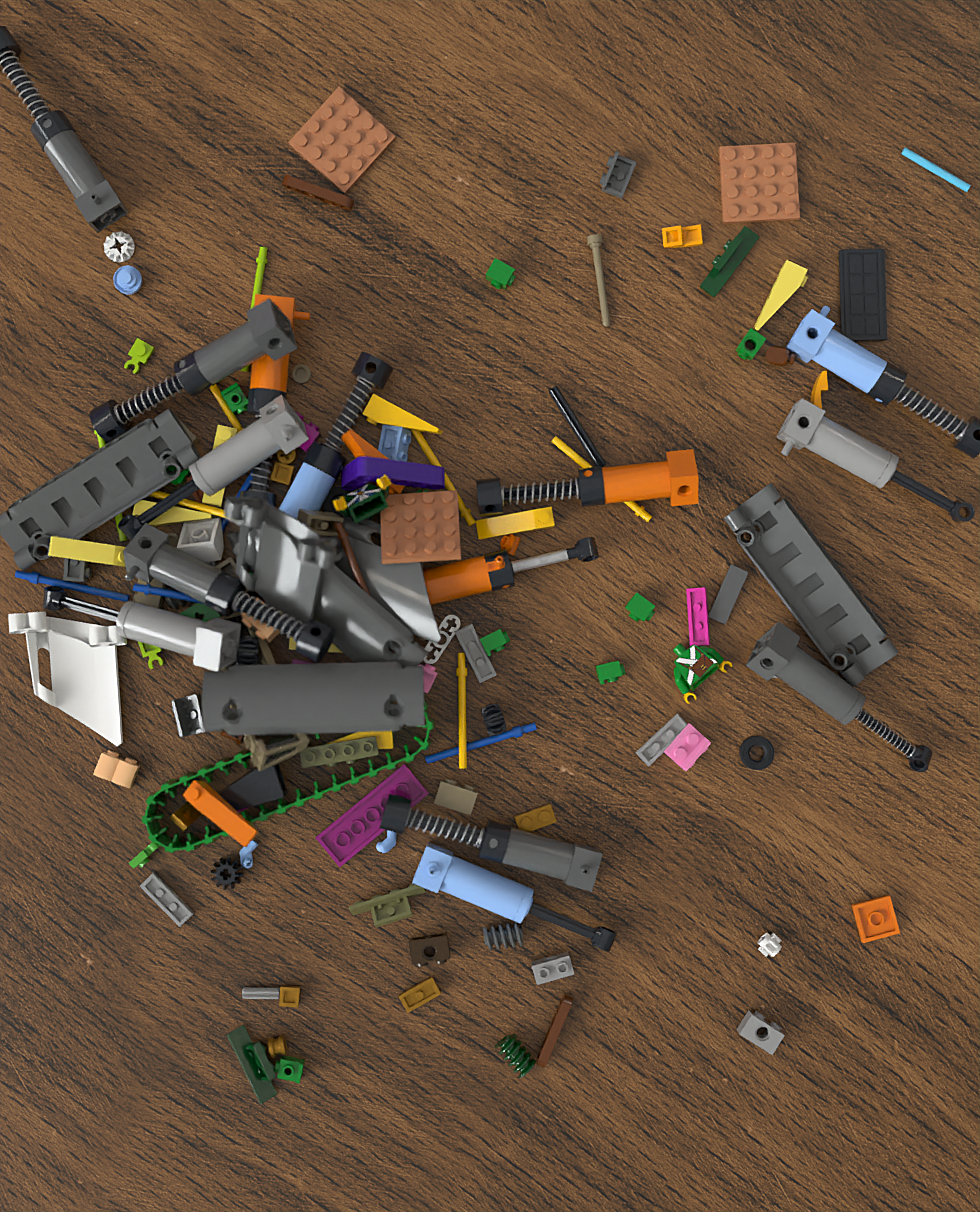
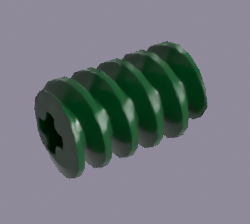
(516, 1054)

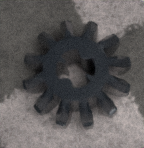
(247, 650)
(493, 719)
(221, 877)

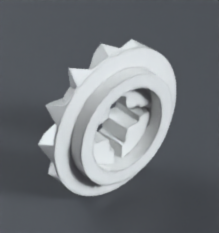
(127, 248)

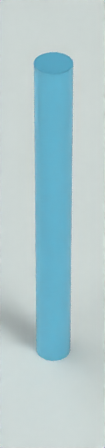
(935, 169)

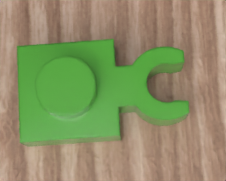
(142, 858)

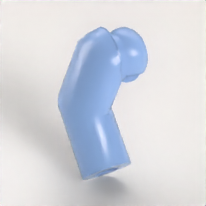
(388, 843)
(246, 854)

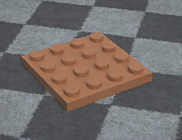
(342, 140)
(759, 183)
(420, 527)

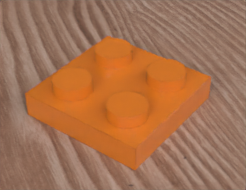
(875, 918)

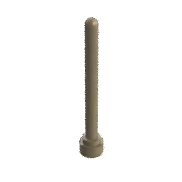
(595, 242)

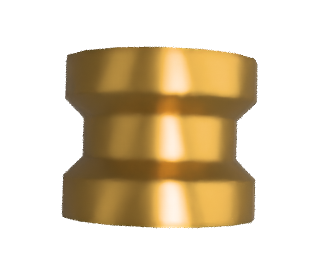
(289, 458)
(277, 1046)

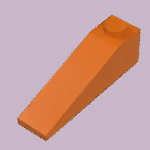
(360, 447)
(220, 812)

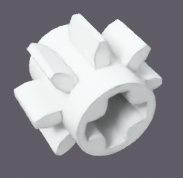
(769, 944)

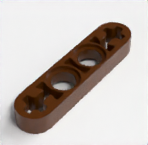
(317, 192)
(554, 1030)

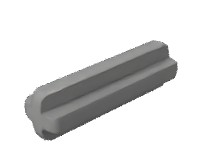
(260, 993)

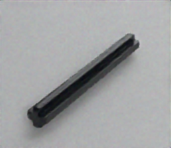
(577, 427)

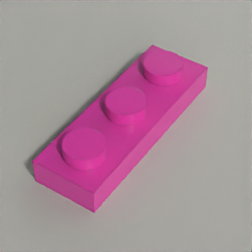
(698, 616)

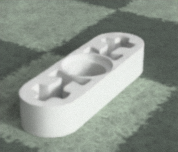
(444, 624)

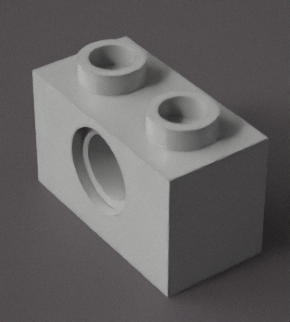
(552, 968)
(769, 1040)

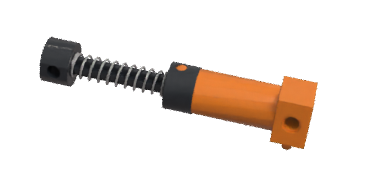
(267, 384)
(604, 485)

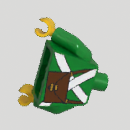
(695, 667)

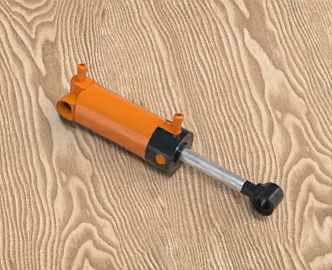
(494, 571)

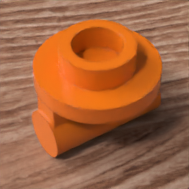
(510, 543)

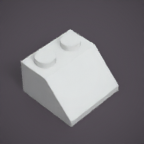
(202, 539)

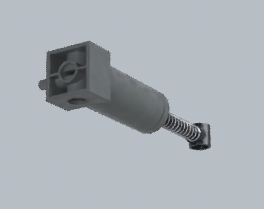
(780, 656)

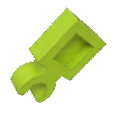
(140, 353)
(152, 652)

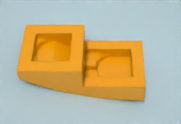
(682, 236)
(819, 387)

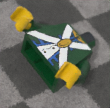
(364, 500)

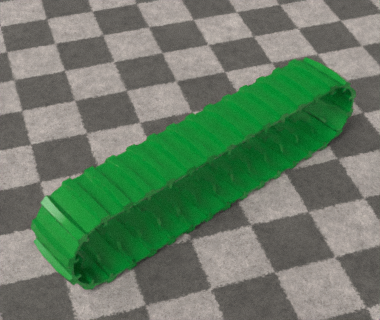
(174, 844)

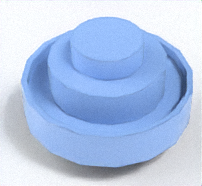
(127, 280)

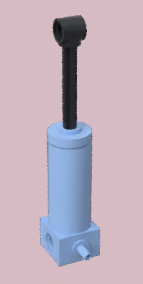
(495, 893)

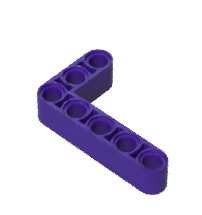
(398, 472)

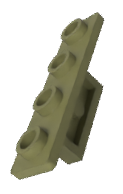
(339, 752)
(388, 907)

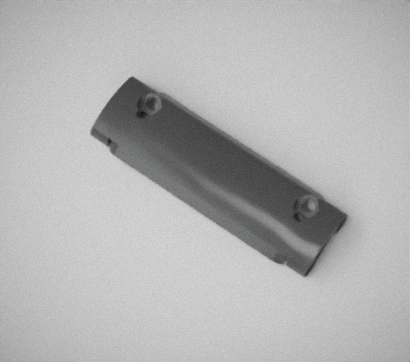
(98, 487)
(811, 584)
(360, 623)
(313, 698)

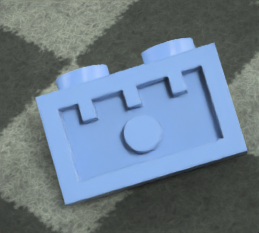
(395, 442)

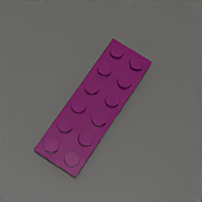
(362, 821)

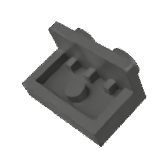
(618, 175)
(76, 570)
(188, 714)

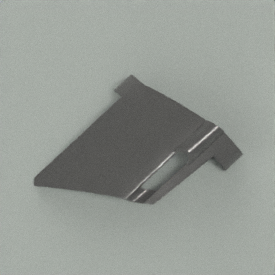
(287, 556)
(395, 586)

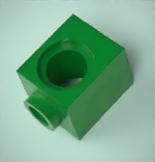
(753, 337)

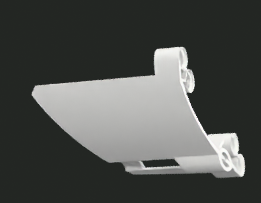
(81, 668)

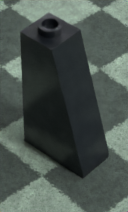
(255, 788)

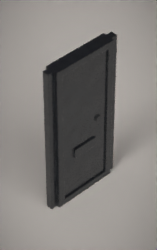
(862, 294)

